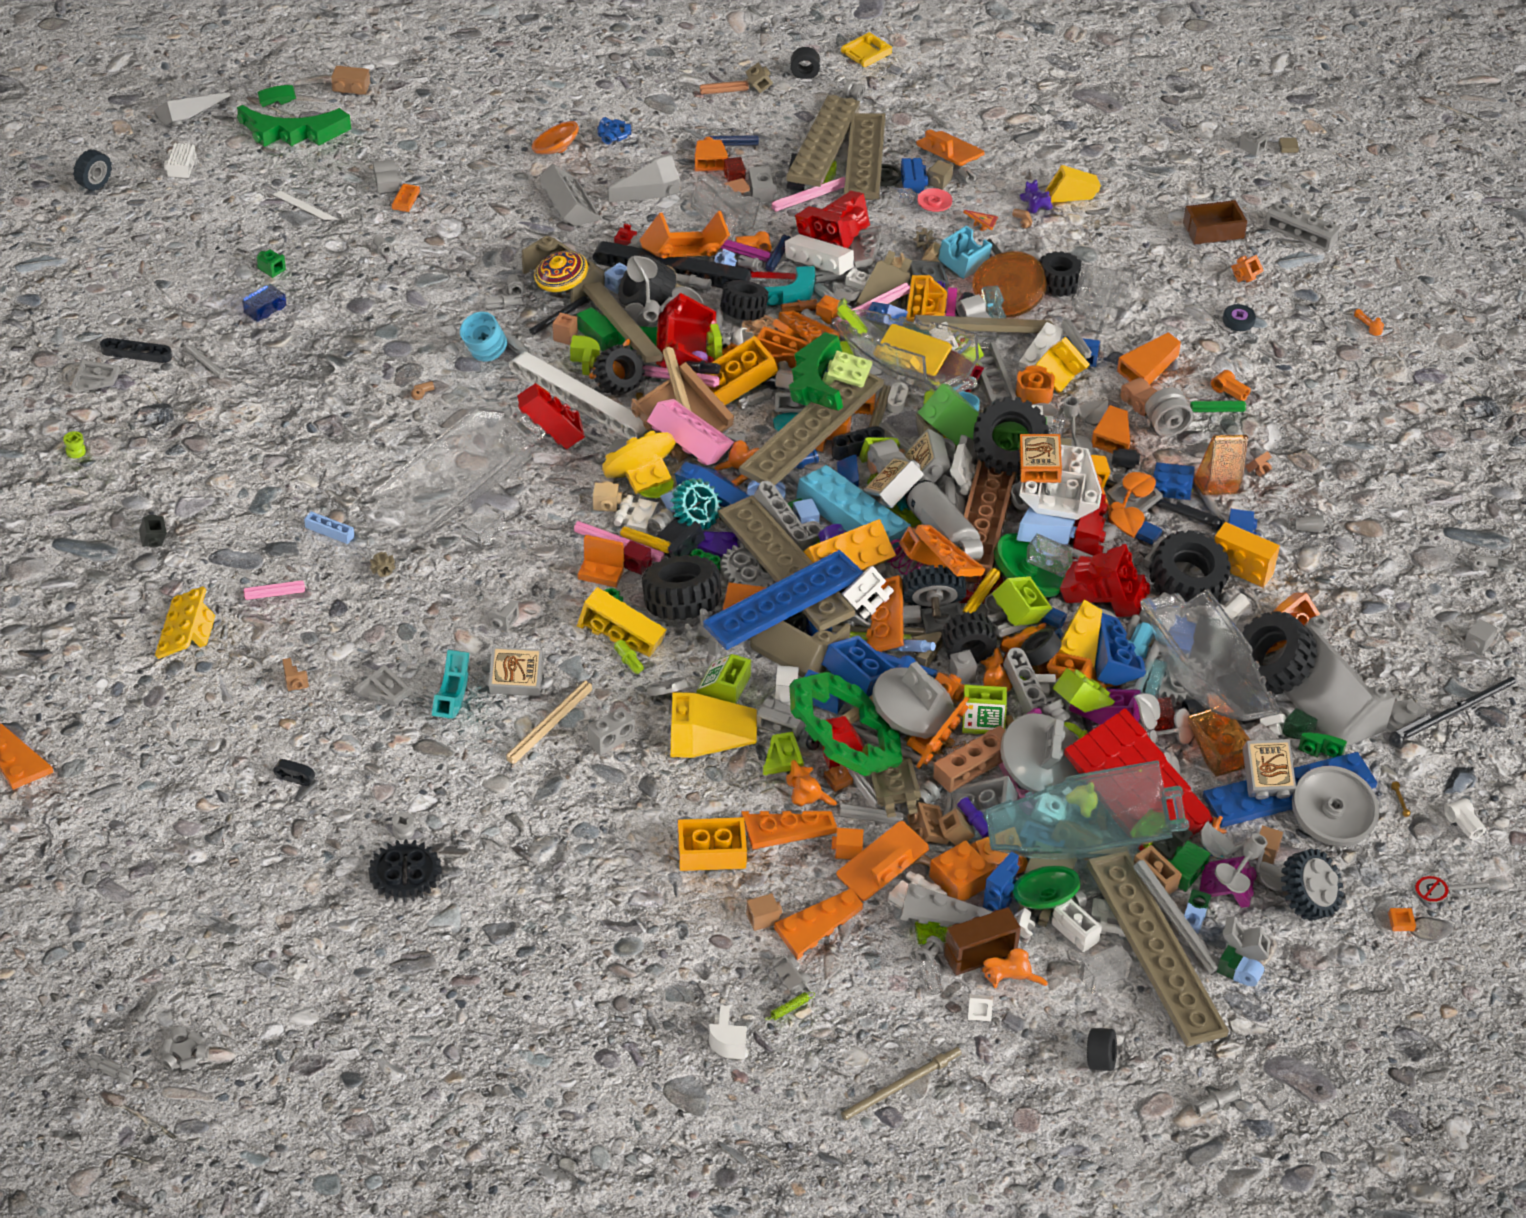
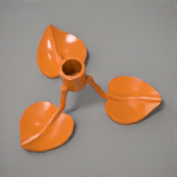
(1131, 518)

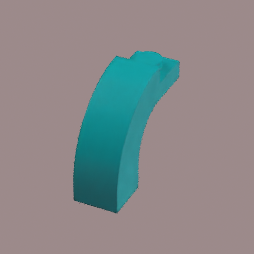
(800, 289)
(453, 688)

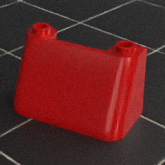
(684, 328)

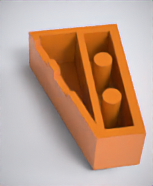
(781, 345)

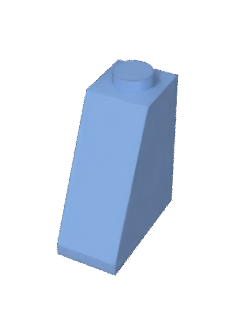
(1052, 527)

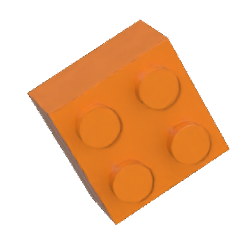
(960, 871)

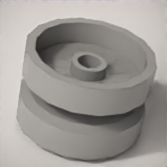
(1169, 411)

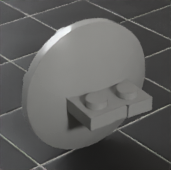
(912, 701)
(1035, 751)

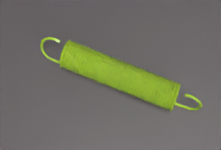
(790, 1006)

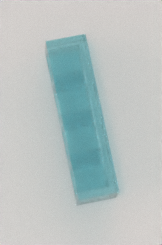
(1156, 677)

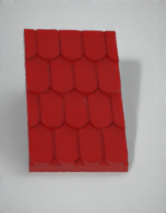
(1124, 743)

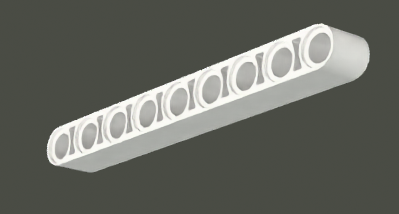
(578, 395)

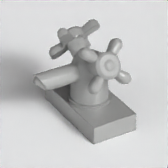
(713, 645)

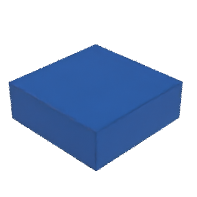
(1149, 533)

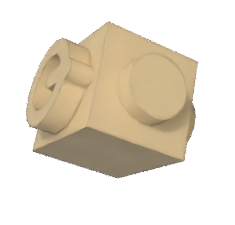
(606, 496)

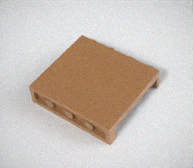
(701, 401)

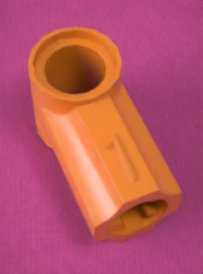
(760, 240)
(1227, 383)

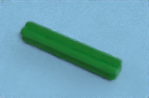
(1218, 406)

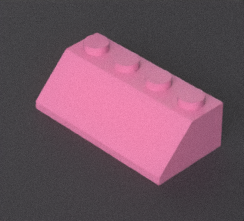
(689, 431)

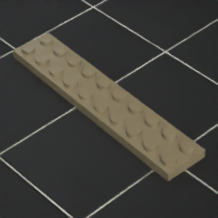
(823, 141)
(806, 432)
(780, 556)
(1157, 949)

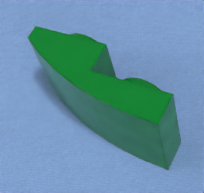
(280, 93)
(1321, 743)

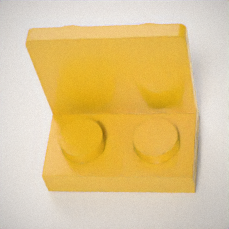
(1063, 362)

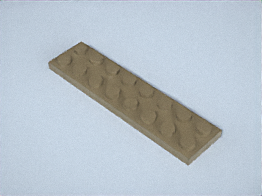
(865, 154)

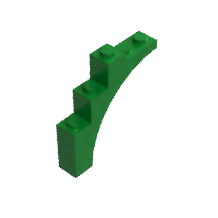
(316, 128)
(599, 328)
(808, 373)

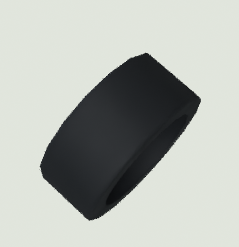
(1041, 646)

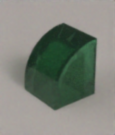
(1298, 723)

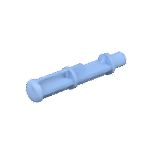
(915, 646)

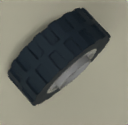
(92, 169)

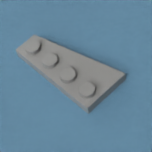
(866, 246)
(937, 907)

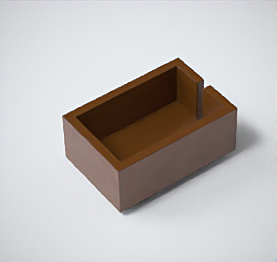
(1215, 222)
(980, 940)

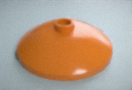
(556, 138)

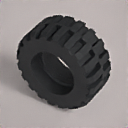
(998, 413)
(1193, 549)
(681, 587)
(1297, 656)

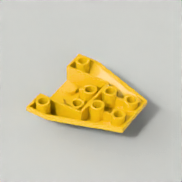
(709, 725)

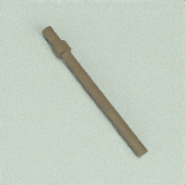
(938, 1062)

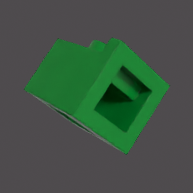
(269, 259)

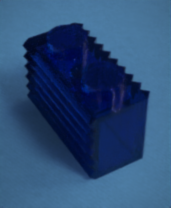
(264, 302)

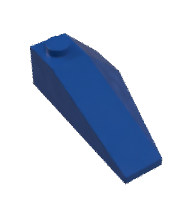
(728, 491)
(1115, 656)

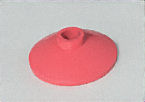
(934, 200)

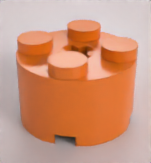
(1035, 385)

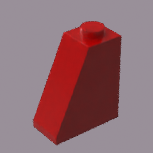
(843, 732)

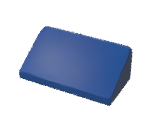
(849, 469)

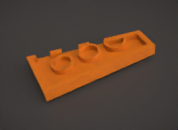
(805, 326)
(952, 556)
(887, 621)
(18, 761)
(777, 829)
(813, 923)

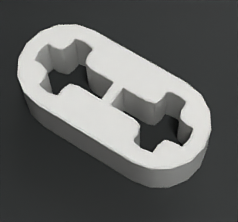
(900, 398)

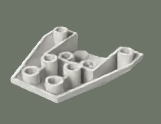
(1075, 495)

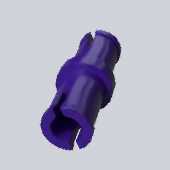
(974, 816)

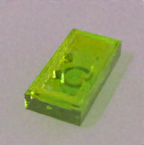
(924, 931)

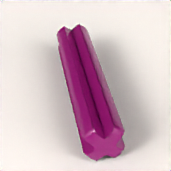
(746, 250)

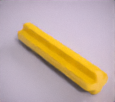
(645, 539)
(982, 591)

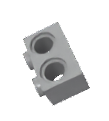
(611, 730)

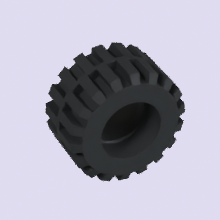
(1061, 273)
(744, 300)
(606, 375)
(971, 633)

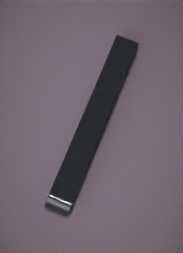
(612, 253)

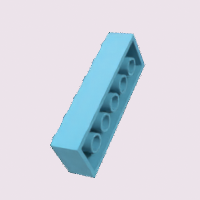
(847, 504)

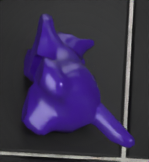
(1036, 197)

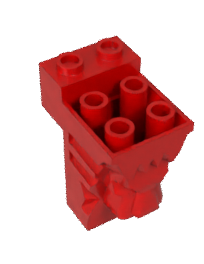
(837, 221)
(1090, 530)
(1107, 579)

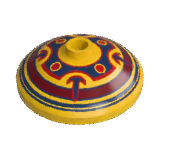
(561, 271)

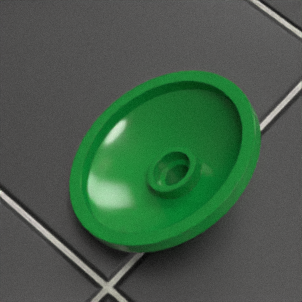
(1046, 887)

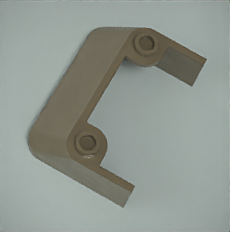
(548, 245)
(795, 648)

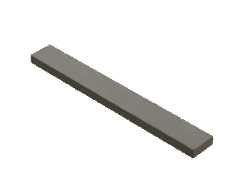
(623, 322)
(987, 324)

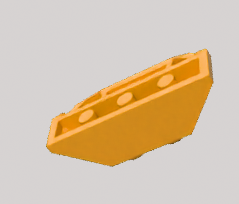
(925, 297)

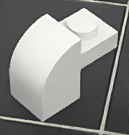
(784, 677)
(727, 1039)

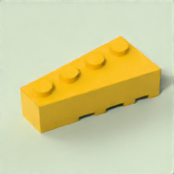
(620, 622)

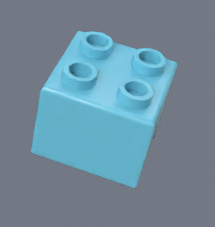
(962, 253)

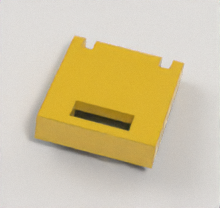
(862, 51)

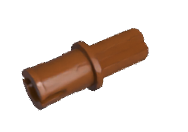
(799, 306)

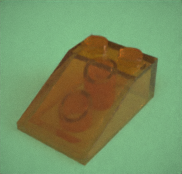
(1222, 465)
(1219, 741)

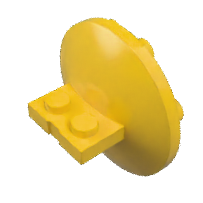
(641, 461)

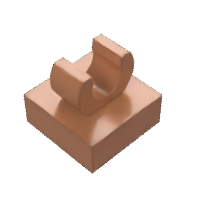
(1260, 463)

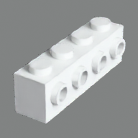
(819, 254)

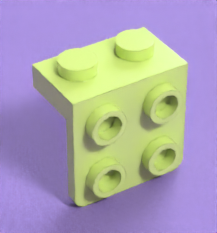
(847, 369)

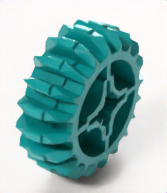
(688, 495)

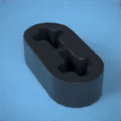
(294, 772)

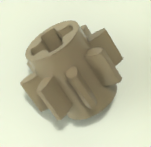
(920, 238)
(382, 564)

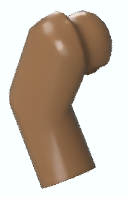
(420, 389)

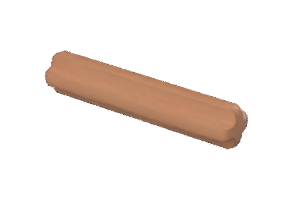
(724, 87)

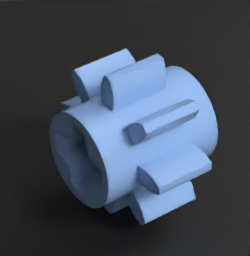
(725, 257)

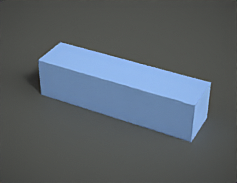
(329, 527)

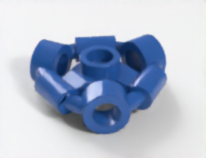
(611, 128)

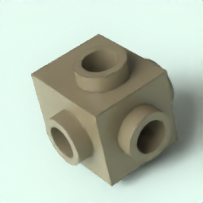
(759, 77)

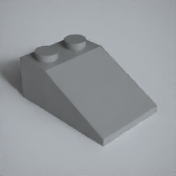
(983, 794)

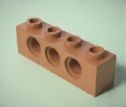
(970, 760)

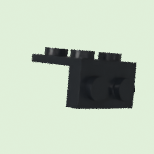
(682, 537)

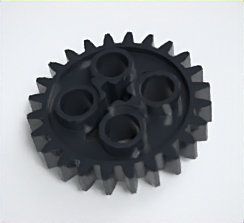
(388, 869)

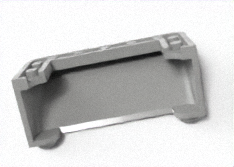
(1338, 695)

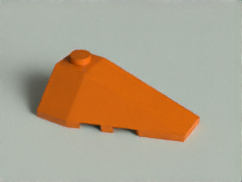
(1300, 607)

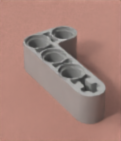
(802, 534)
(1016, 666)

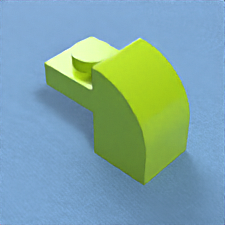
(584, 350)

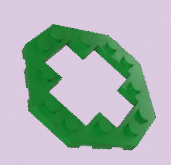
(872, 758)

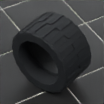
(660, 286)

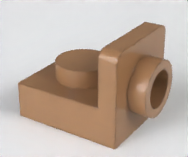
(294, 679)

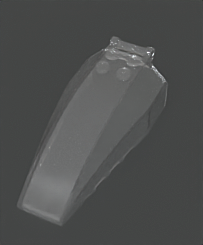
(910, 366)

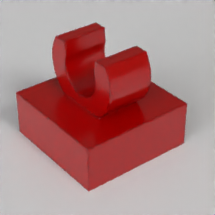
(624, 235)

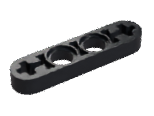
(157, 352)

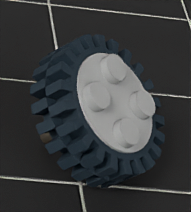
(933, 588)
(1312, 884)

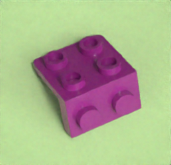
(1211, 884)

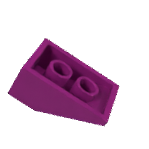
(1123, 699)

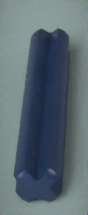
(739, 140)
(776, 254)

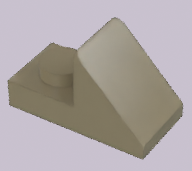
(926, 658)

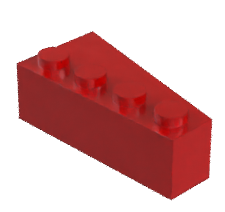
(551, 415)

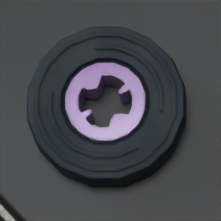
(1239, 317)

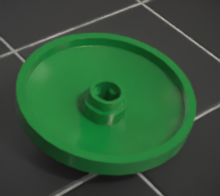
(1012, 561)

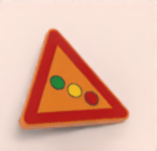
(987, 221)

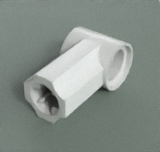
(1236, 606)
(1463, 814)

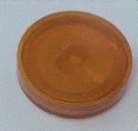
(1018, 278)

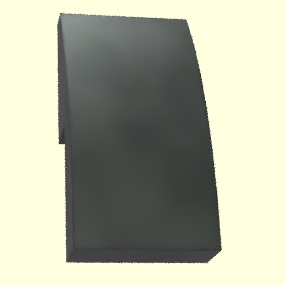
(1169, 846)

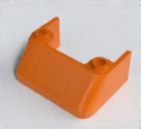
(666, 244)

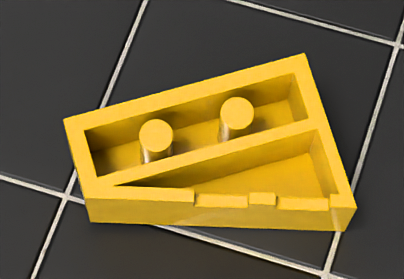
(1083, 632)

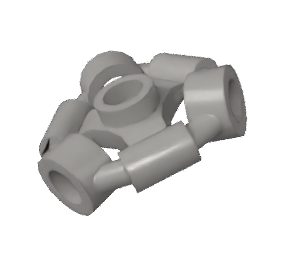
(181, 1047)

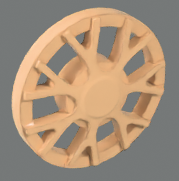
(758, 324)

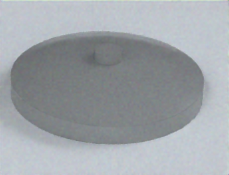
(1335, 806)

